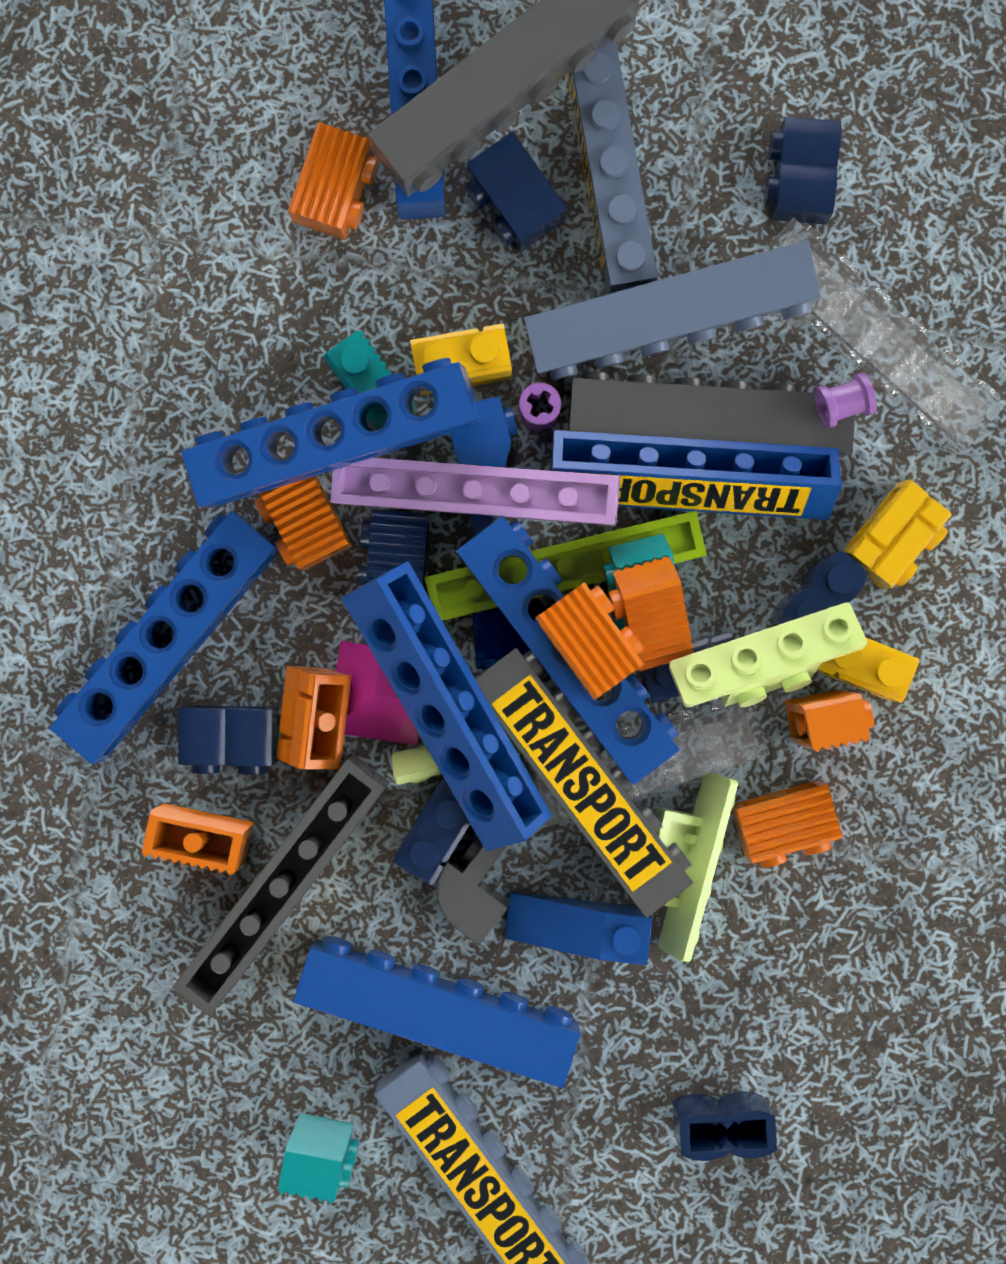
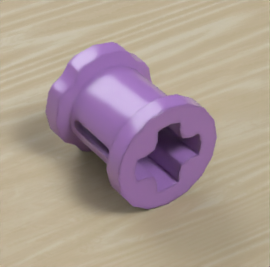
(535, 393)
(845, 400)

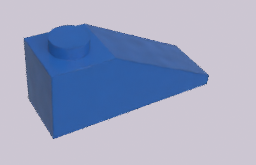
(486, 444)
(580, 927)

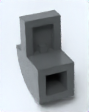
(465, 898)

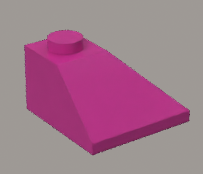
(372, 703)

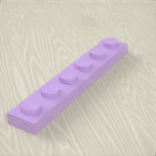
(478, 490)

